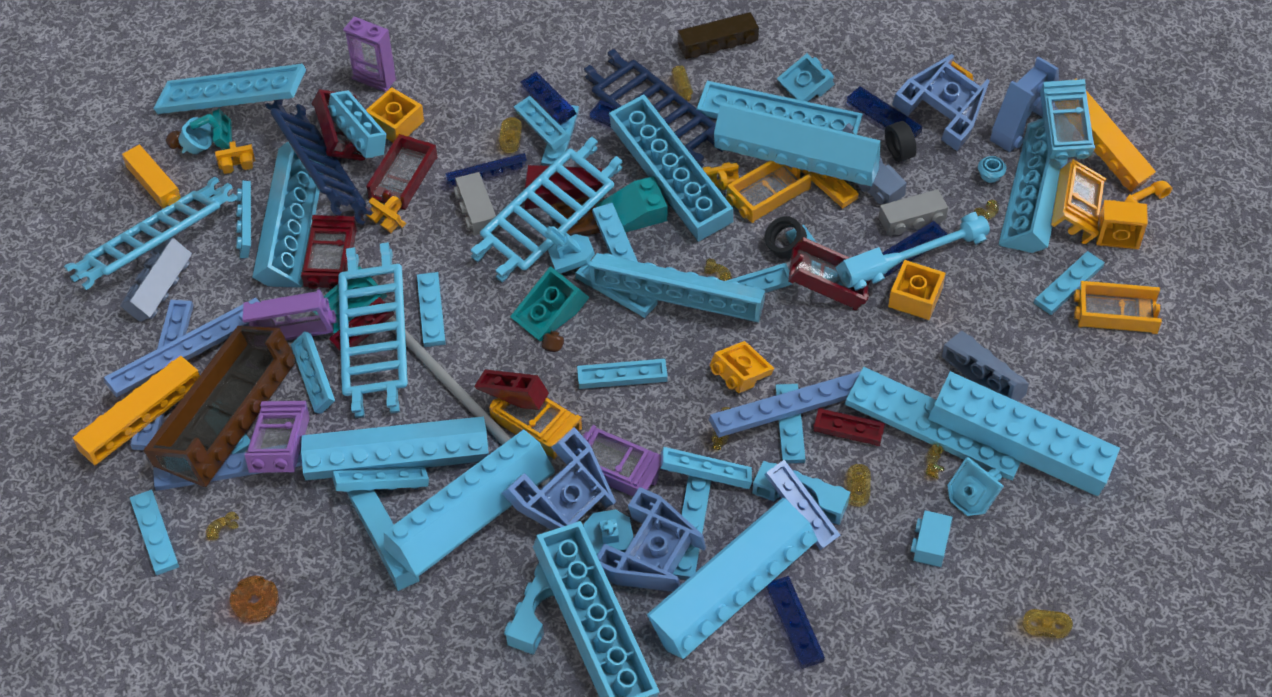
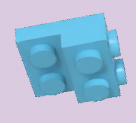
(806, 79)

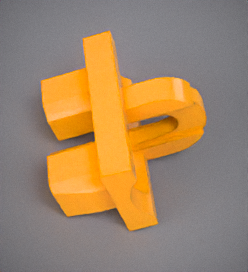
(241, 155)
(727, 172)
(389, 210)

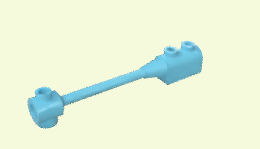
(874, 265)

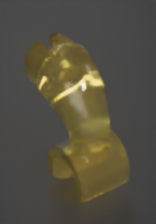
(992, 210)
(723, 271)
(932, 459)
(214, 527)

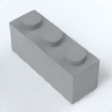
(474, 202)
(913, 212)

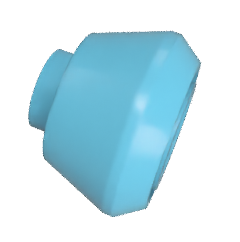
(991, 169)

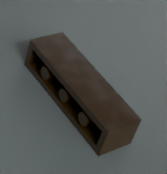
(718, 35)

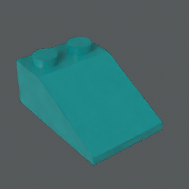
(639, 204)
(549, 304)

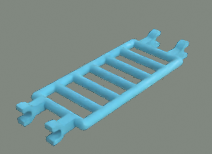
(580, 158)
(89, 260)
(346, 332)

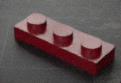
(362, 321)
(849, 427)

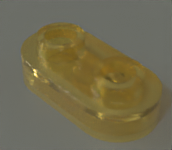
(509, 138)
(859, 483)
(1047, 622)

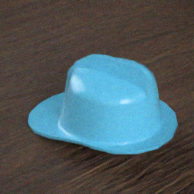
(195, 140)

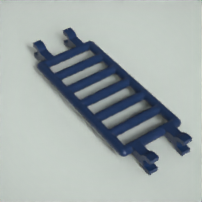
(623, 68)
(290, 132)

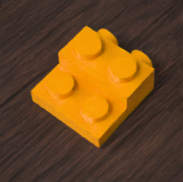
(740, 366)

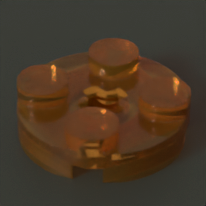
(257, 611)

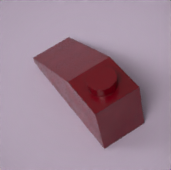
(515, 388)

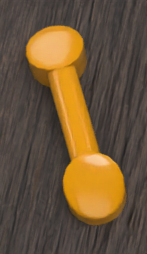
(1160, 188)

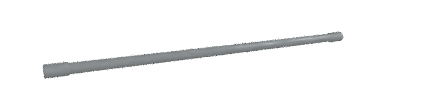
(460, 393)

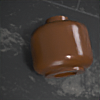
(172, 140)
(552, 341)

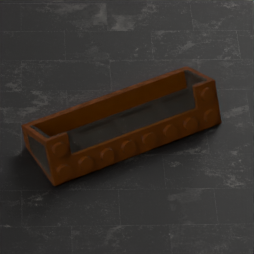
(221, 404)

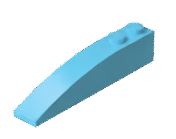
(376, 523)

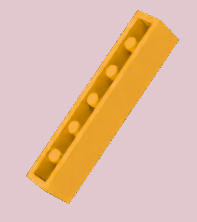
(1116, 149)
(136, 410)

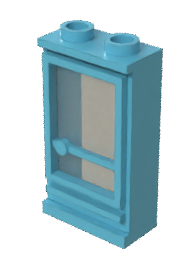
(1067, 119)

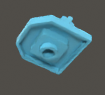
(568, 251)
(974, 488)
(609, 528)

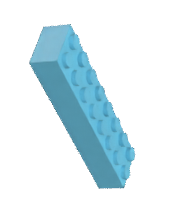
(672, 165)
(1024, 434)
(593, 613)

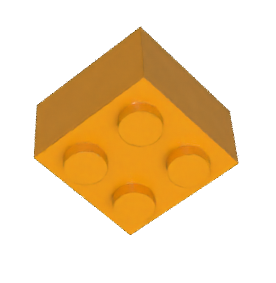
(396, 114)
(1122, 224)
(916, 289)

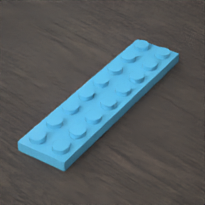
(230, 89)
(790, 108)
(910, 412)

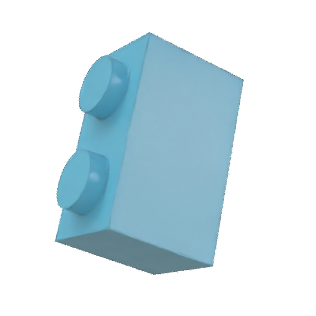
(932, 538)

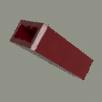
(535, 170)

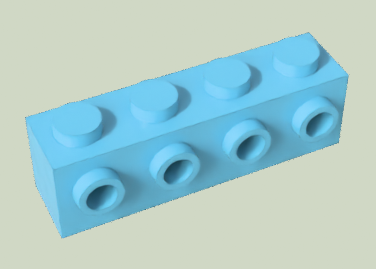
(357, 124)

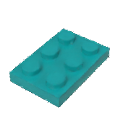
(333, 297)

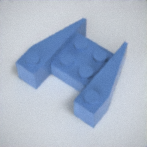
(948, 93)
(1019, 103)
(569, 491)
(655, 548)

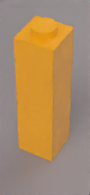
(151, 176)

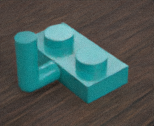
(221, 127)

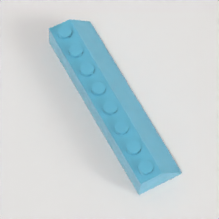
(797, 144)
(1033, 194)
(286, 222)
(677, 287)
(395, 447)
(465, 504)
(731, 578)

